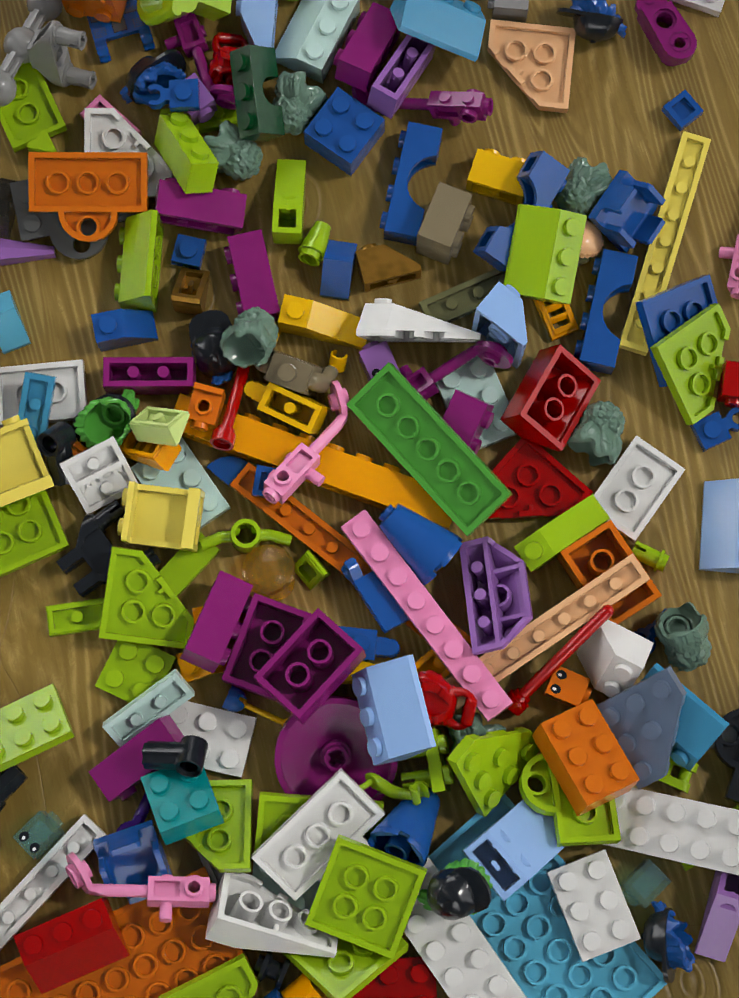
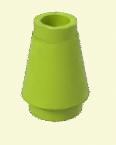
(315, 243)

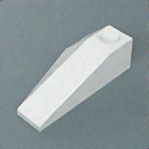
(396, 323)
(258, 919)

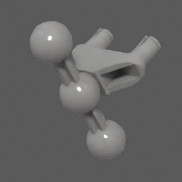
(44, 49)

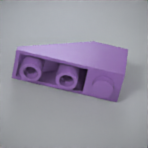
(720, 917)

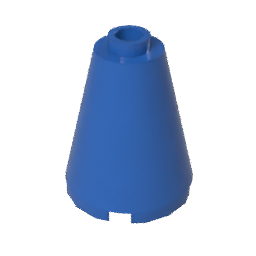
(419, 541)
(408, 830)

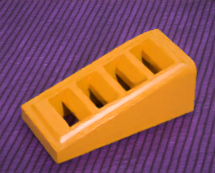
(548, 322)
(150, 454)

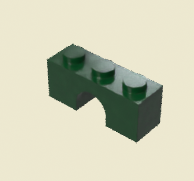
(255, 115)

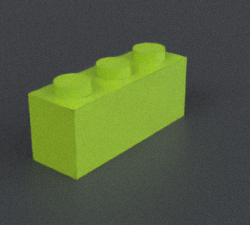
(186, 153)

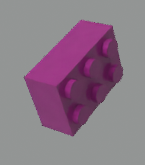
(260, 637)
(310, 666)

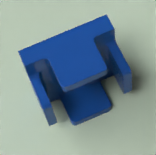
(627, 212)
(131, 856)

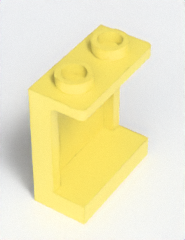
(20, 462)
(161, 516)

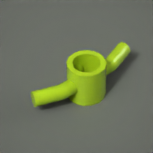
(230, 537)

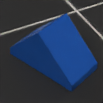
(338, 270)

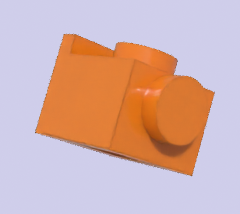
(208, 419)

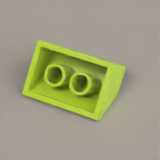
(545, 253)
(140, 262)

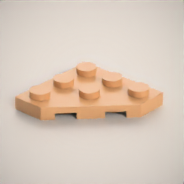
(536, 60)

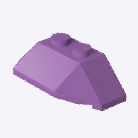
(494, 594)

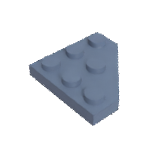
(647, 722)

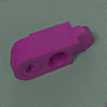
(663, 39)

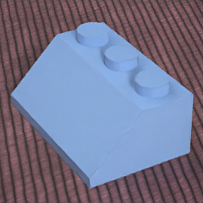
(503, 320)
(720, 526)
(393, 710)

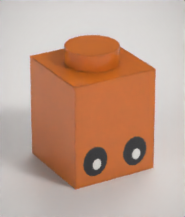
(568, 687)

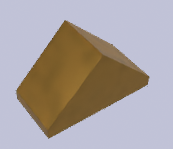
(190, 291)

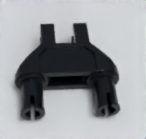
(96, 549)

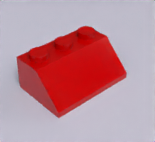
(551, 398)
(72, 945)

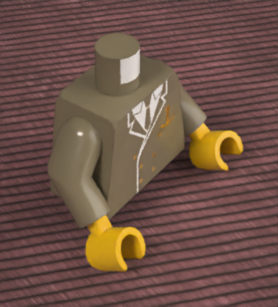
(300, 374)

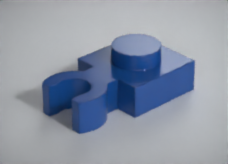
(181, 95)
(715, 430)

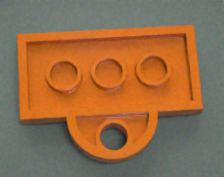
(88, 188)

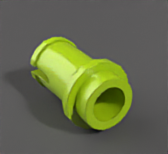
(650, 556)

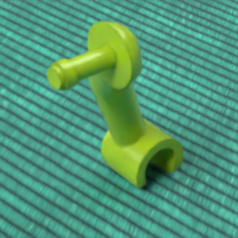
(415, 791)

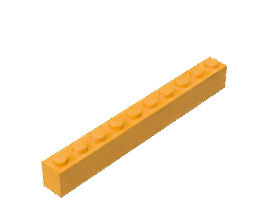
(343, 473)

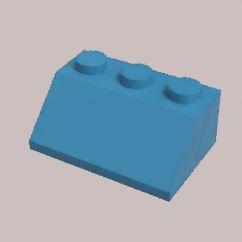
(442, 23)
(697, 728)

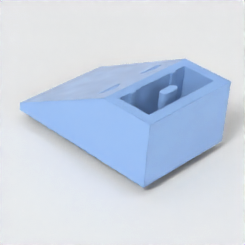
(514, 848)

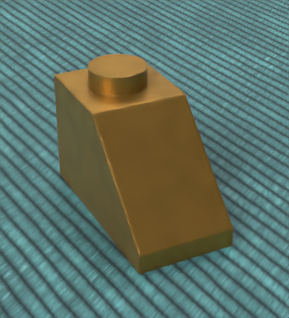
(384, 267)

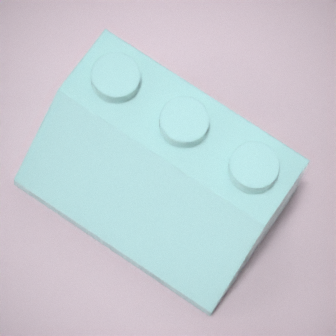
(316, 36)

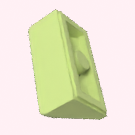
(159, 425)

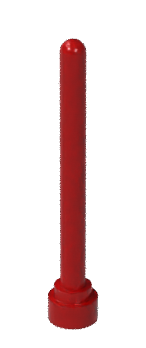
(224, 435)
(521, 696)

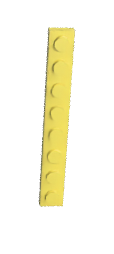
(664, 249)

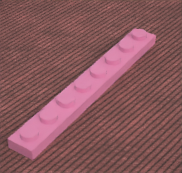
(426, 614)

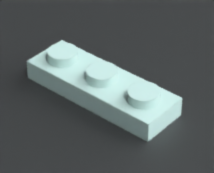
(149, 706)

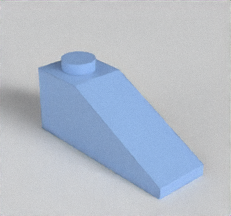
(258, 20)

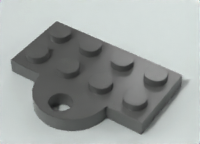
(43, 225)

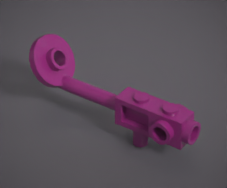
(192, 39)
(444, 104)
(488, 351)

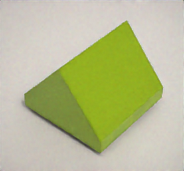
(41, 143)
(311, 569)

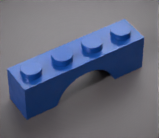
(419, 151)
(541, 181)
(613, 276)

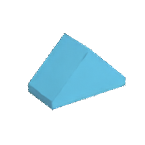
(12, 330)

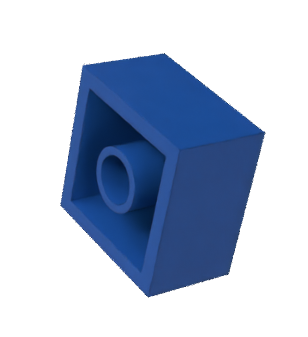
(344, 131)

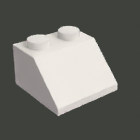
(614, 658)

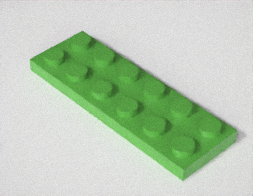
(429, 449)

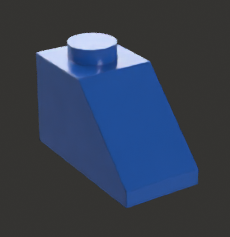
(123, 328)

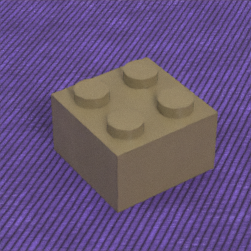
(443, 224)

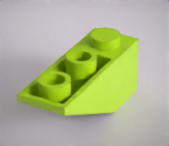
(289, 202)

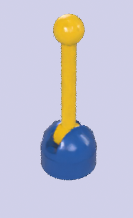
(237, 700)

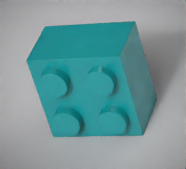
(181, 804)

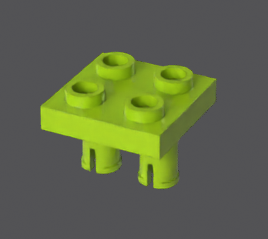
(438, 775)

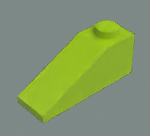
(561, 532)

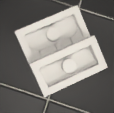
(98, 474)

